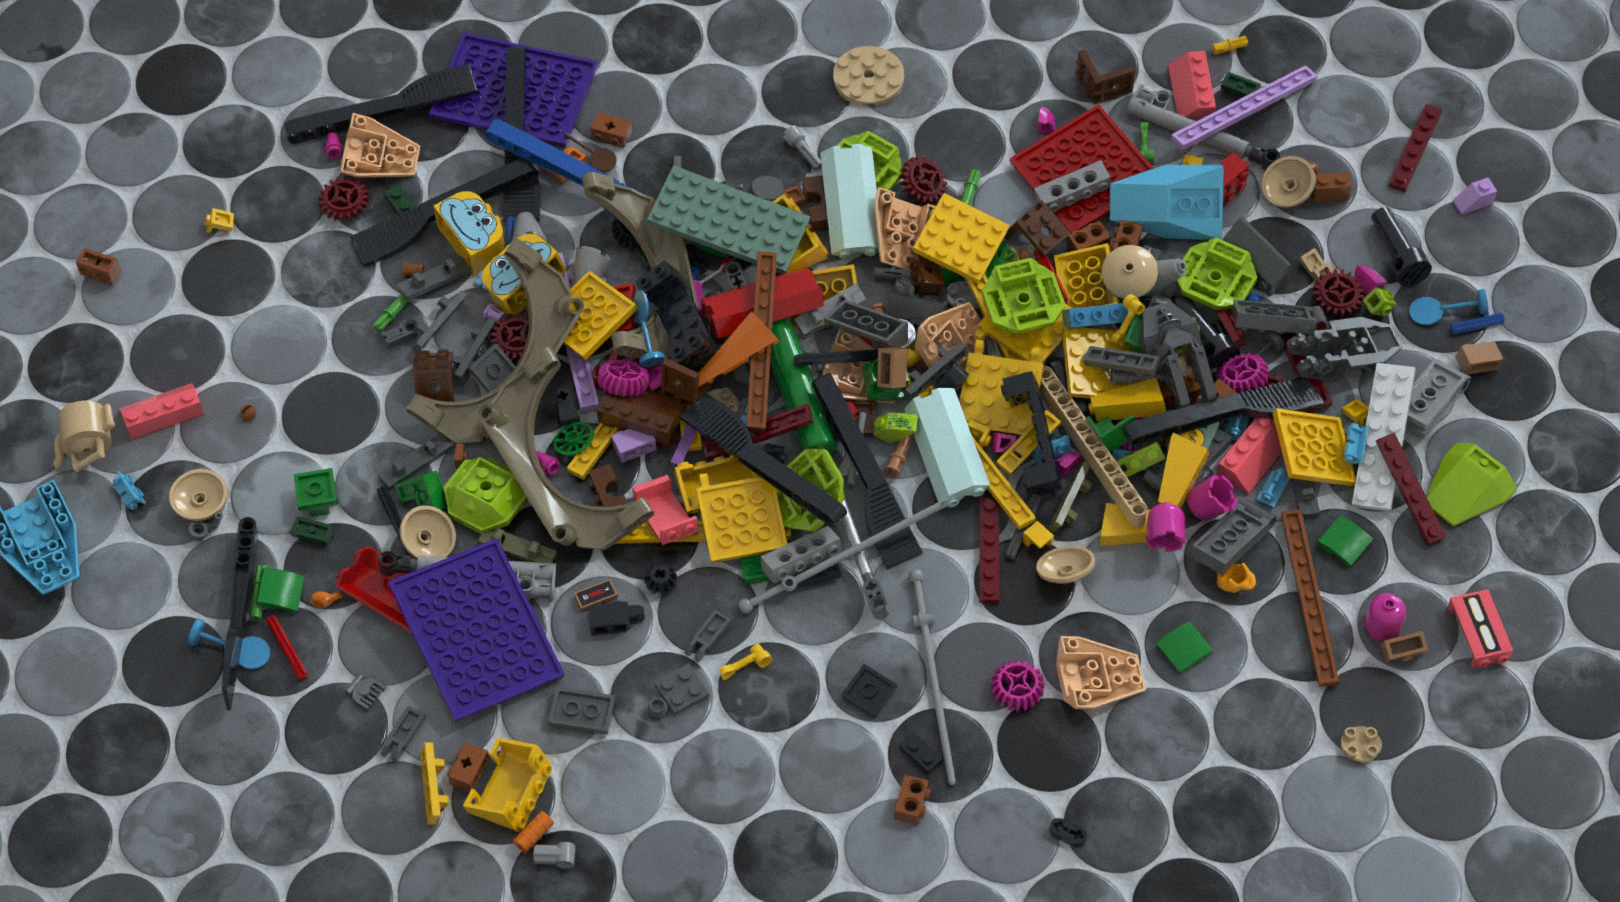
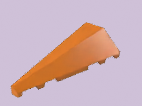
(745, 341)

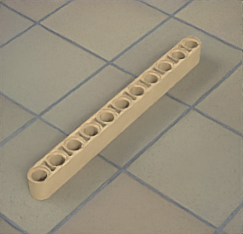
(1093, 449)

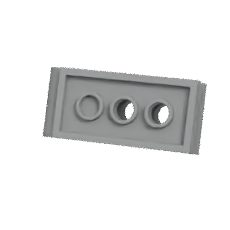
(1433, 396)

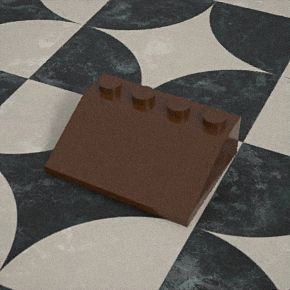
(646, 413)

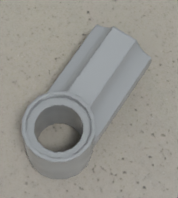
(560, 855)

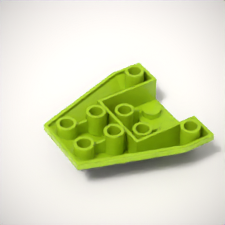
(1468, 484)

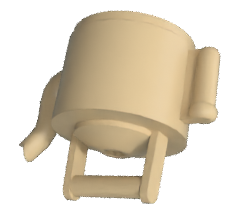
(83, 433)

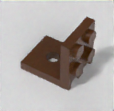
(1105, 86)
(1031, 224)
(434, 368)
(682, 382)

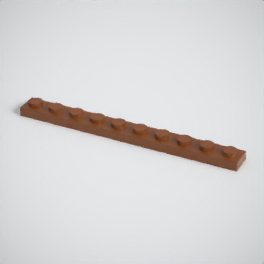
(761, 361)
(1309, 598)

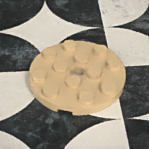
(859, 90)

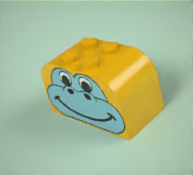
(470, 229)
(505, 284)

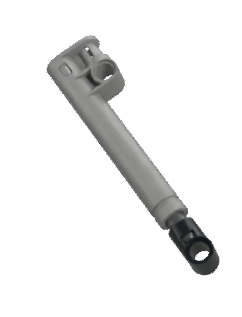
(1154, 108)
(535, 576)

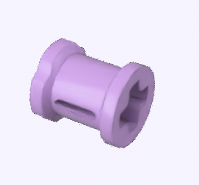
(493, 312)

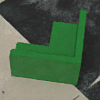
(1111, 435)
(424, 489)

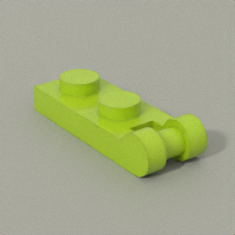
(1141, 458)

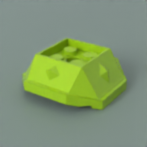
(885, 158)
(1217, 274)
(1026, 282)
(819, 469)
(479, 508)

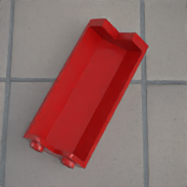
(793, 294)
(370, 587)

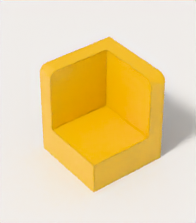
(1038, 535)

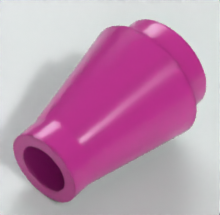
(333, 147)
(548, 463)

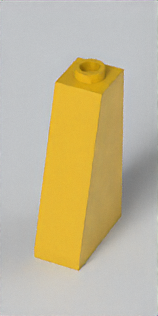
(1137, 399)
(1181, 470)
(1117, 529)

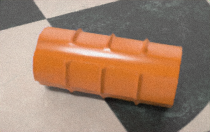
(533, 832)

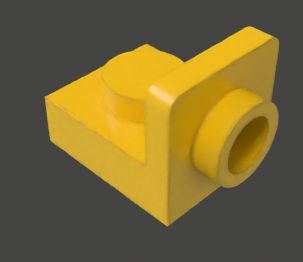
(220, 220)
(1356, 411)
(981, 433)

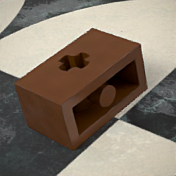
(926, 275)

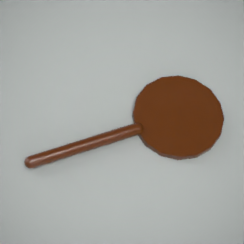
(601, 158)

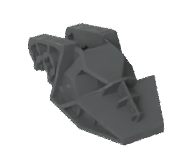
(1162, 331)
(1344, 348)

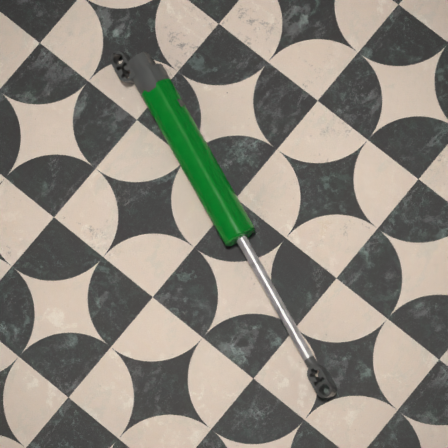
(797, 390)

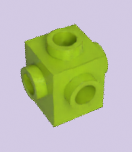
(1380, 302)

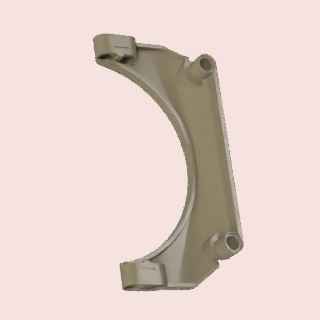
(658, 245)
(548, 327)
(513, 434)

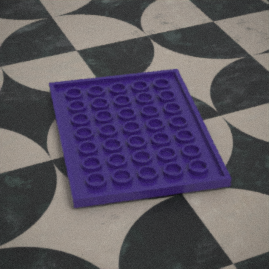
(553, 89)
(476, 629)

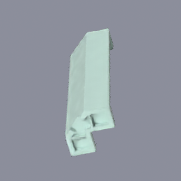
(850, 200)
(947, 447)

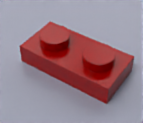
(1235, 333)

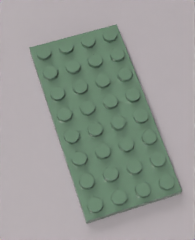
(727, 218)

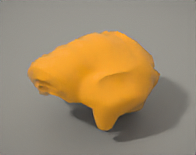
(1236, 579)

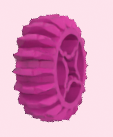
(1244, 372)
(623, 378)
(1016, 675)

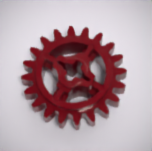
(926, 190)
(344, 195)
(1334, 297)
(516, 332)

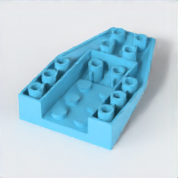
(1172, 201)
(41, 540)

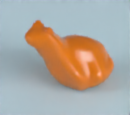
(323, 599)

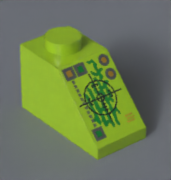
(895, 426)

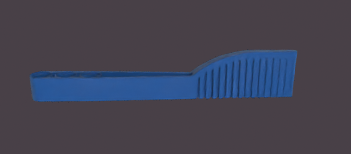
(539, 152)

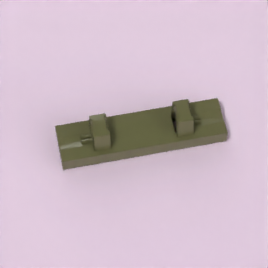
(1077, 483)
(520, 547)

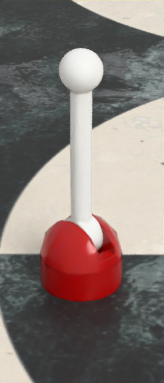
(722, 266)

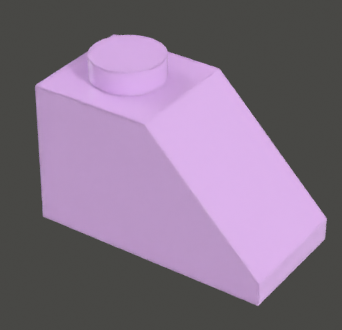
(1475, 196)
(632, 444)

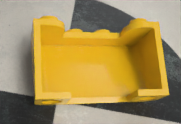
(810, 248)
(719, 471)
(513, 785)

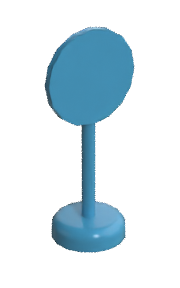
(1429, 310)
(652, 358)
(254, 650)

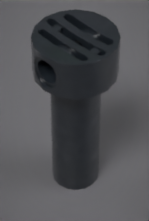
(1408, 263)
(1216, 346)

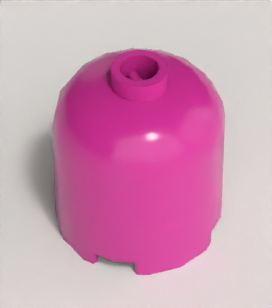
(1211, 498)
(1165, 527)
(1385, 617)

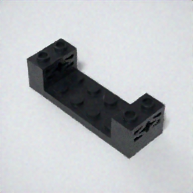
(679, 316)
(1025, 389)

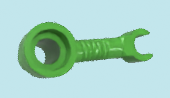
(1148, 154)

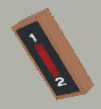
(595, 594)

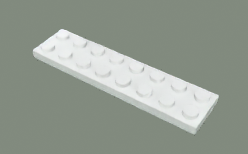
(1385, 416)

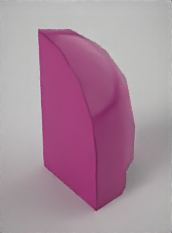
(1046, 121)
(1369, 278)
(1001, 442)
(1068, 462)

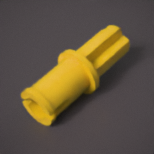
(1229, 45)

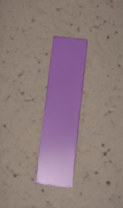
(684, 445)

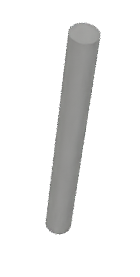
(852, 471)

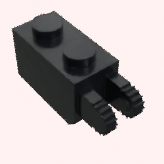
(613, 617)

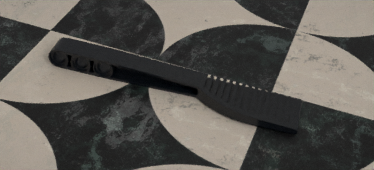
(423, 92)
(528, 195)
(404, 229)
(1291, 395)
(730, 433)
(880, 505)
(241, 591)

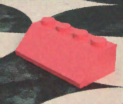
(1192, 85)
(161, 411)
(1251, 455)

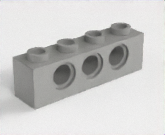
(1078, 179)
(801, 554)

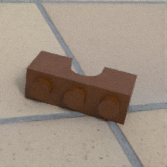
(814, 192)
(604, 481)

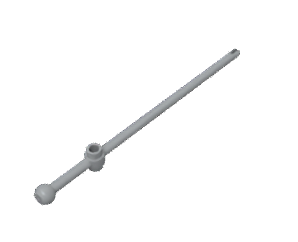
(747, 605)
(924, 620)

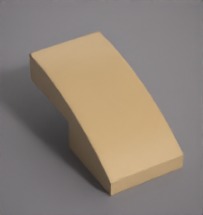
(1314, 264)

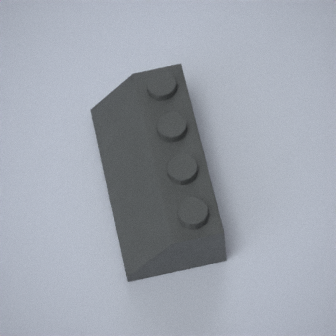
(1269, 264)
(869, 324)

